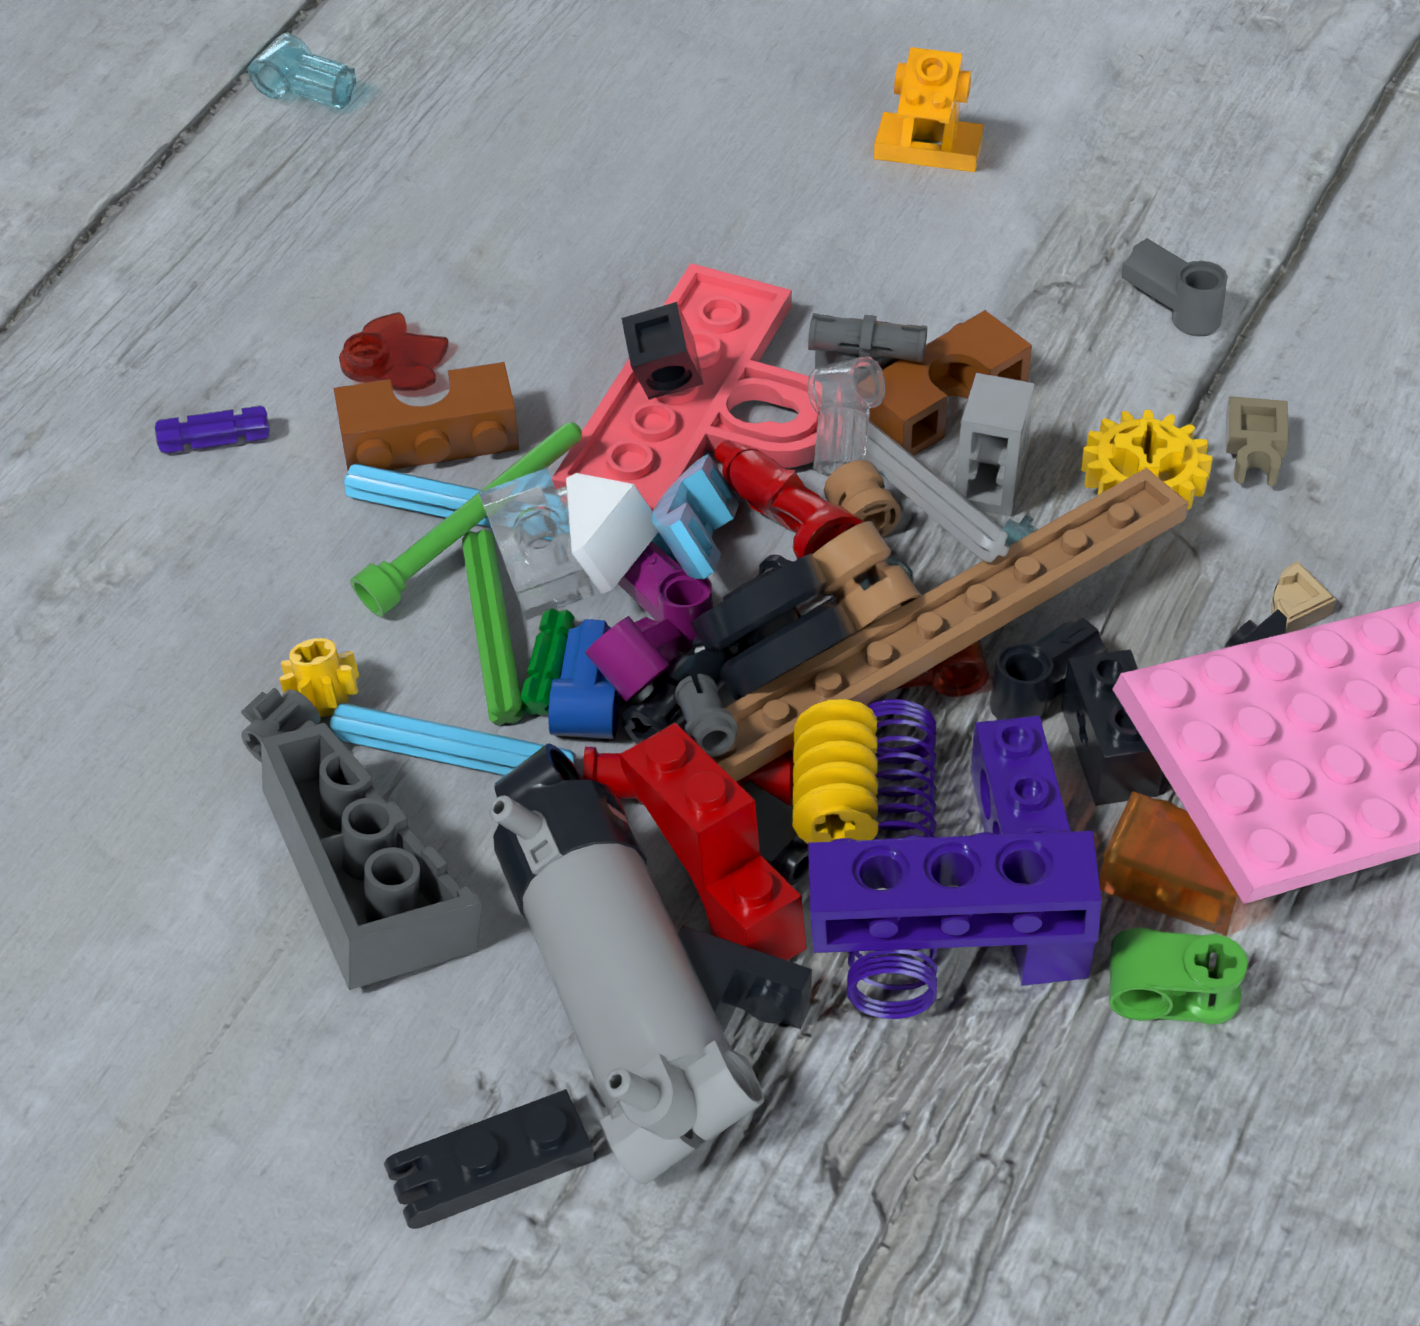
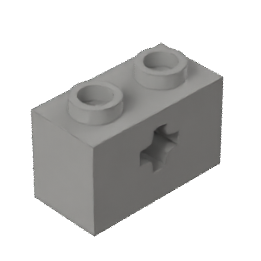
(994, 442)

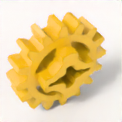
(1151, 444)

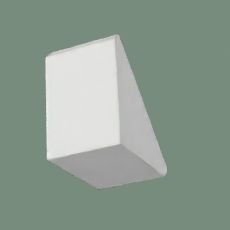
(607, 527)

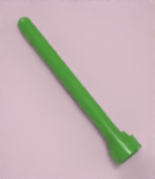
(382, 584)

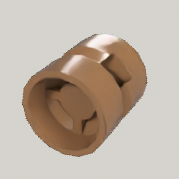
(855, 558)

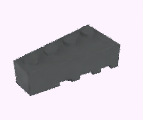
(364, 870)

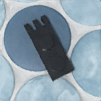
(489, 1159)

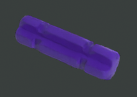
(212, 429)

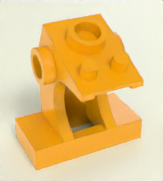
(929, 109)

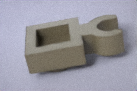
(1257, 435)

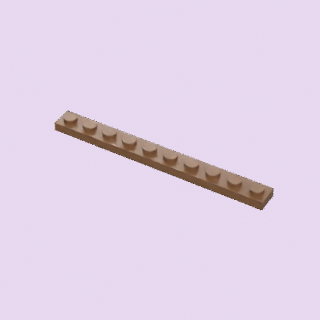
(953, 615)

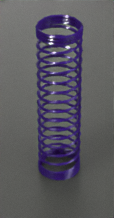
(869, 963)

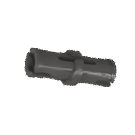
(867, 337)

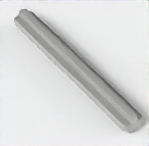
(935, 496)

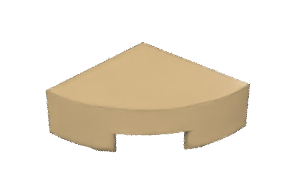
(1301, 598)

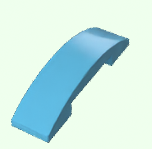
(690, 514)

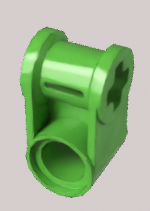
(1170, 976)

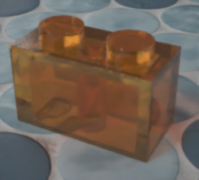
(1167, 866)

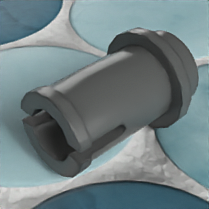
(706, 718)

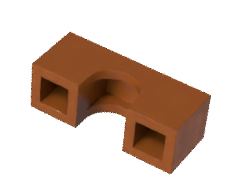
(918, 392)
(467, 423)

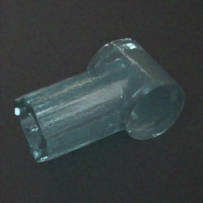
(292, 68)

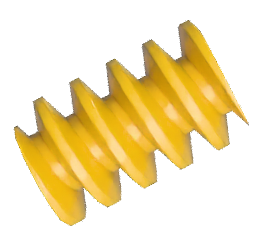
(835, 772)

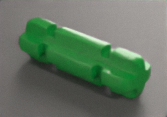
(546, 660)

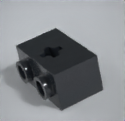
(1103, 733)

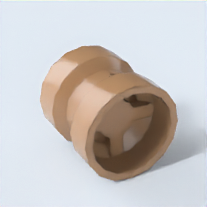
(862, 492)

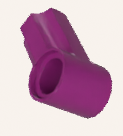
(668, 592)
(635, 653)

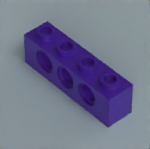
(1022, 796)
(983, 910)

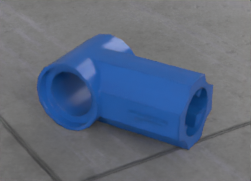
(583, 699)

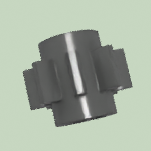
(274, 715)

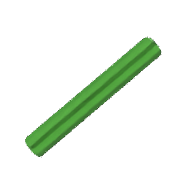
(492, 628)

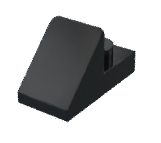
(748, 979)

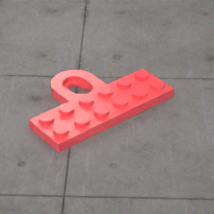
(664, 436)

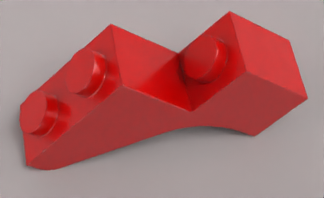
(717, 840)

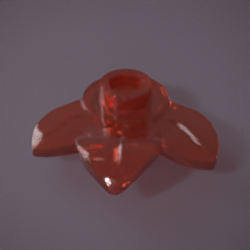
(389, 352)

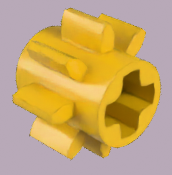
(320, 674)

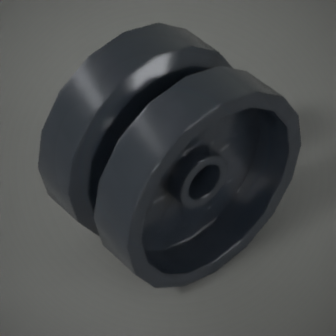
(769, 621)

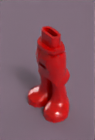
(783, 497)

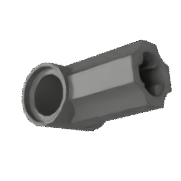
(1190, 289)

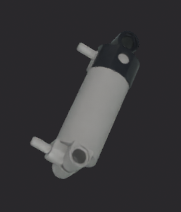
(617, 966)

